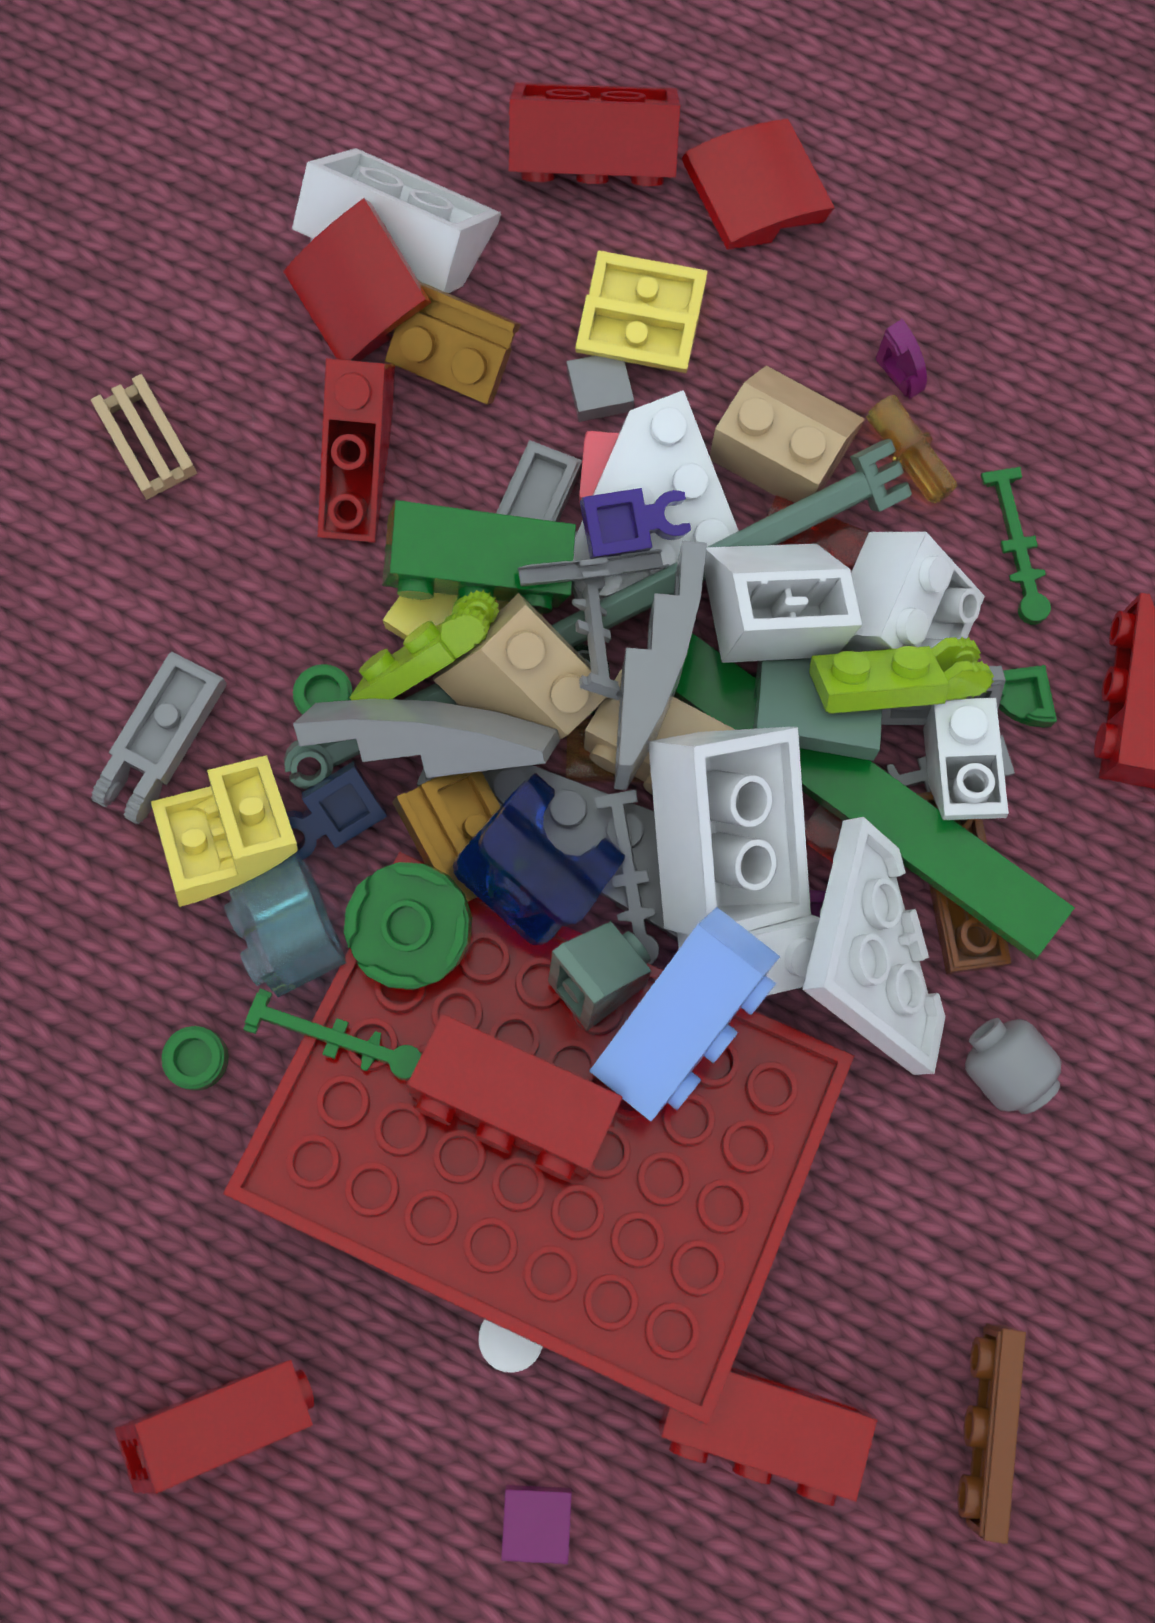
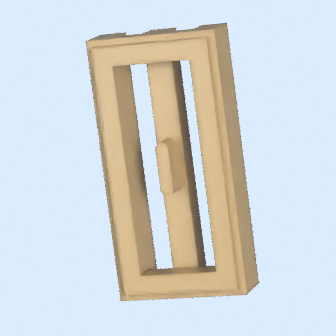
(123, 400)

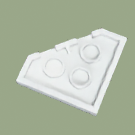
(664, 453)
(872, 950)

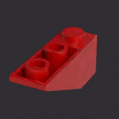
(354, 448)
(1128, 735)

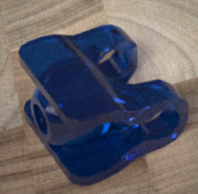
(525, 875)

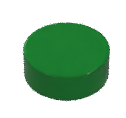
(319, 685)
(195, 1058)

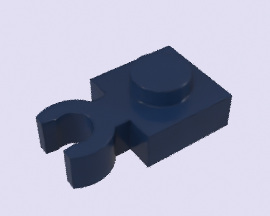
(336, 807)

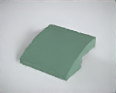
(790, 700)

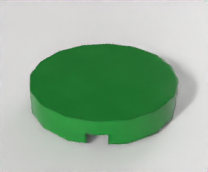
(408, 925)

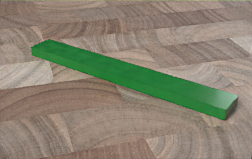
(930, 847)

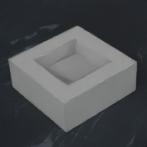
(599, 387)

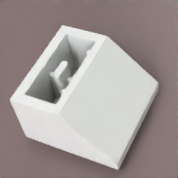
(910, 593)
(780, 602)

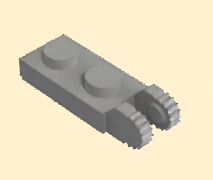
(159, 733)

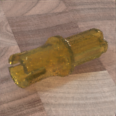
(912, 449)

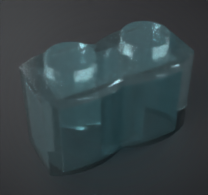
(284, 927)

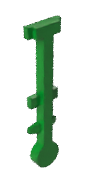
(1034, 606)
(401, 1060)

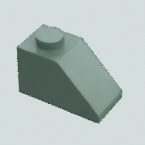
(598, 972)

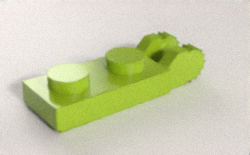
(428, 649)
(900, 676)

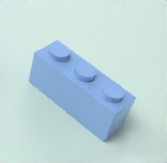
(687, 1015)

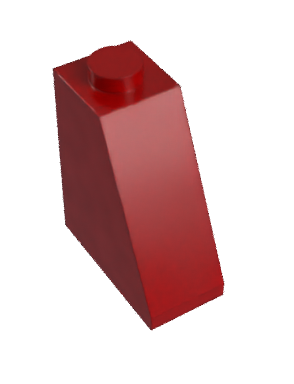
(215, 1427)

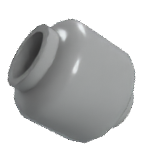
(1013, 1065)

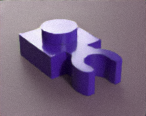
(623, 523)

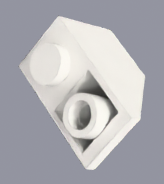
(966, 759)

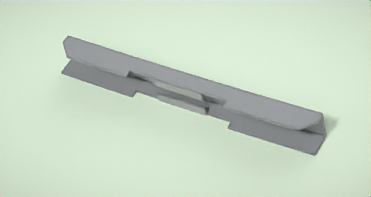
(590, 568)

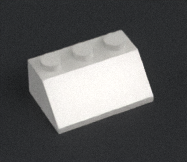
(430, 224)
(730, 827)

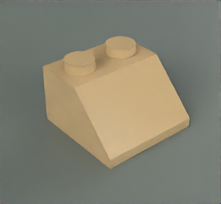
(783, 436)
(523, 672)

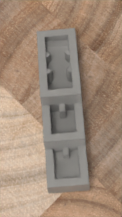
(654, 673)
(444, 734)

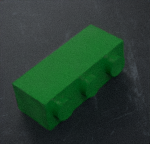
(472, 550)

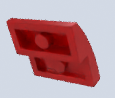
(757, 183)
(356, 283)

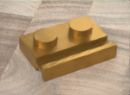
(455, 345)
(445, 817)

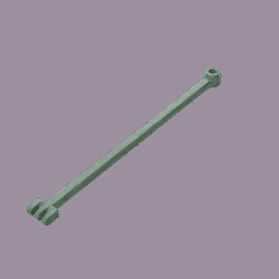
(863, 485)

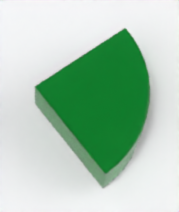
(1028, 697)

